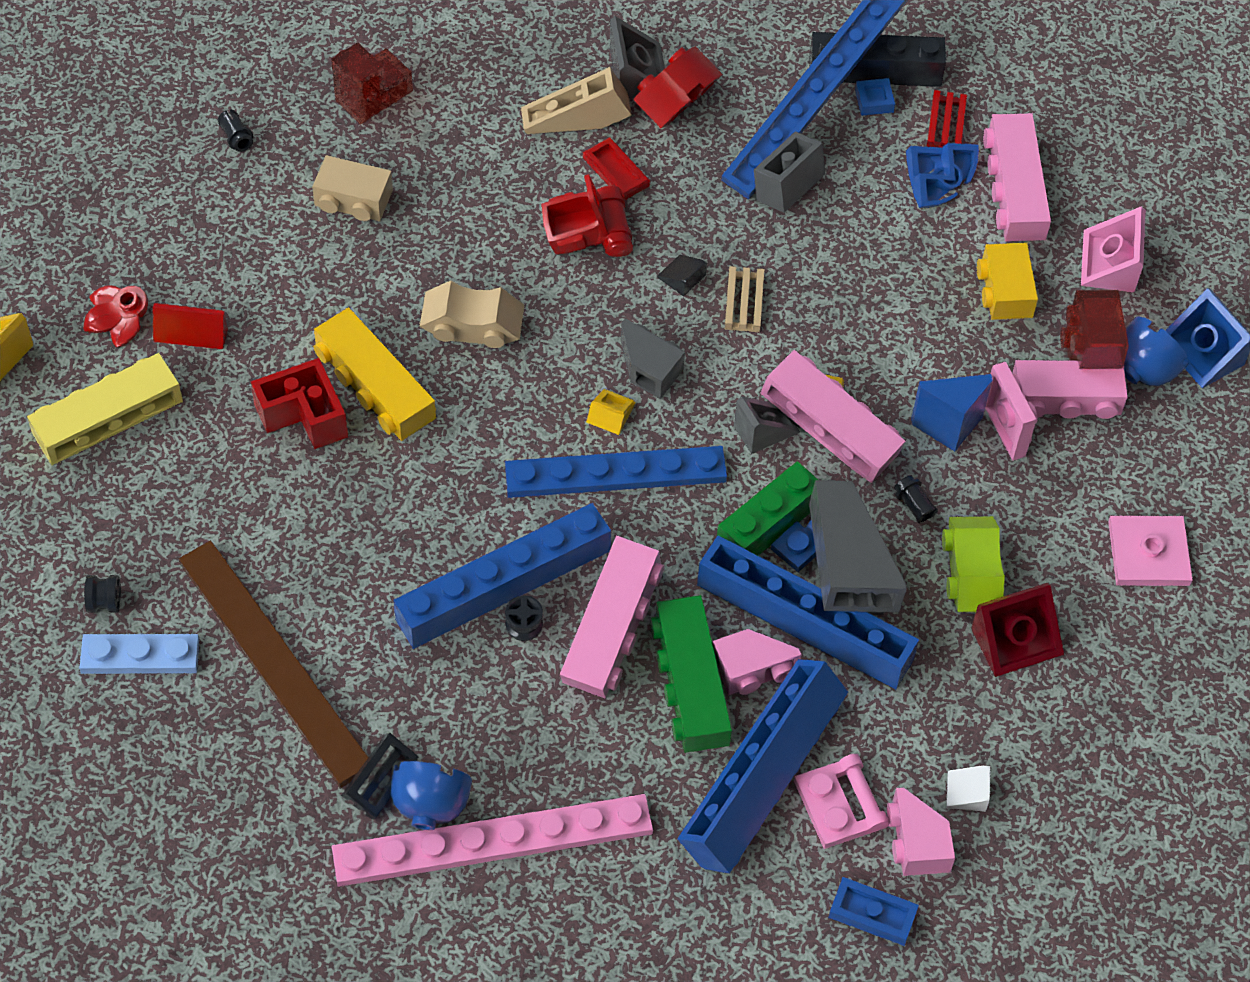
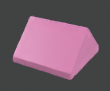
(1114, 252)

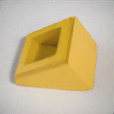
(610, 411)

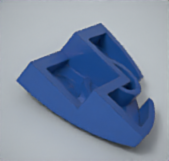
(950, 166)

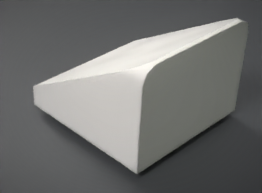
(969, 788)

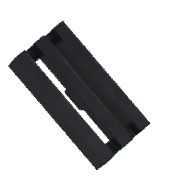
(361, 801)

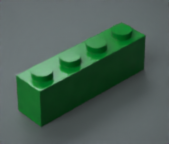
(692, 674)

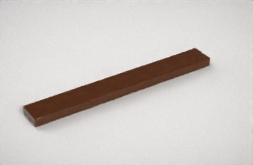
(274, 663)

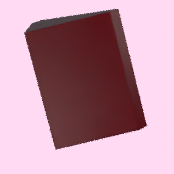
(1018, 629)

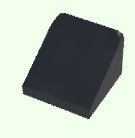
(683, 273)

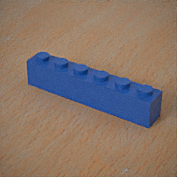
(502, 575)
(798, 610)
(763, 766)

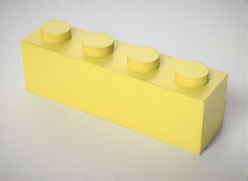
(105, 408)

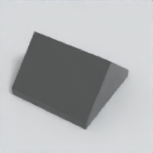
(633, 55)

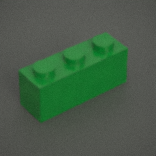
(770, 511)

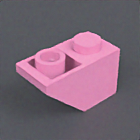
(752, 659)
(922, 835)

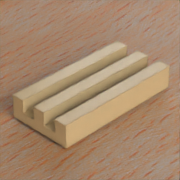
(746, 276)

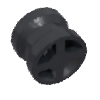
(102, 593)
(524, 609)

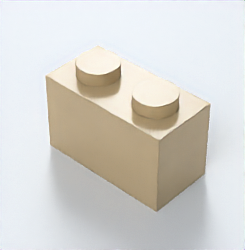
(352, 188)

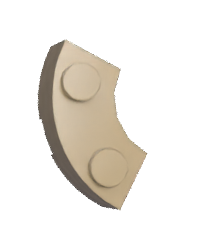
(472, 315)

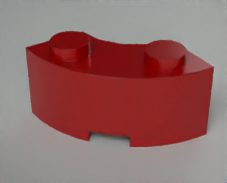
(676, 86)

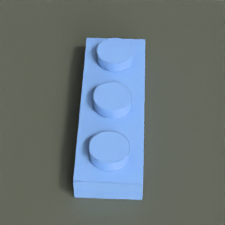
(139, 653)

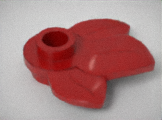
(113, 315)

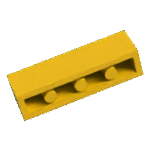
(374, 374)

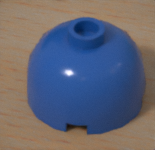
(1152, 355)
(429, 794)

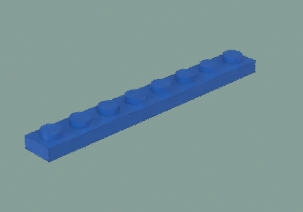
(813, 89)

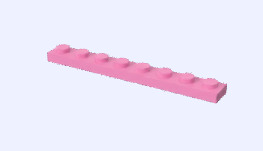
(491, 840)

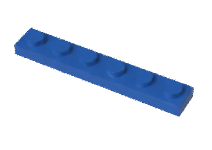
(615, 471)

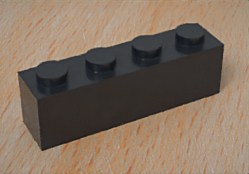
(896, 57)

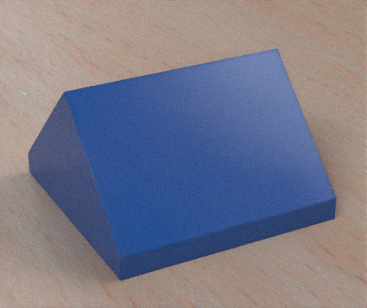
(1211, 339)
(951, 407)

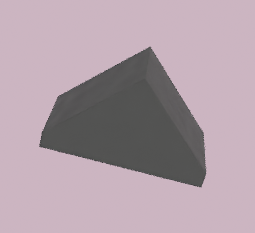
(761, 424)

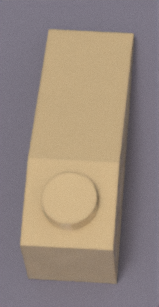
(580, 106)

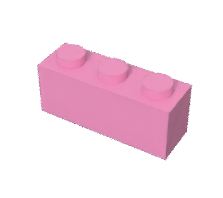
(1071, 391)

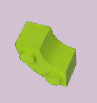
(974, 561)

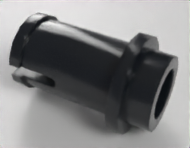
(235, 131)
(914, 497)

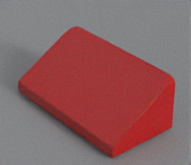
(189, 326)

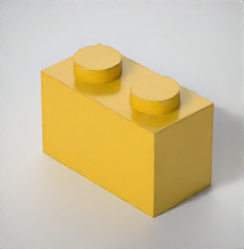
(1008, 281)

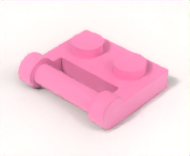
(829, 806)

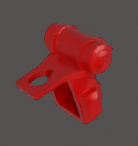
(588, 220)

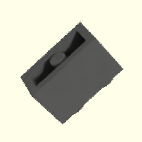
(789, 171)

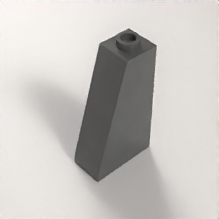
(851, 554)

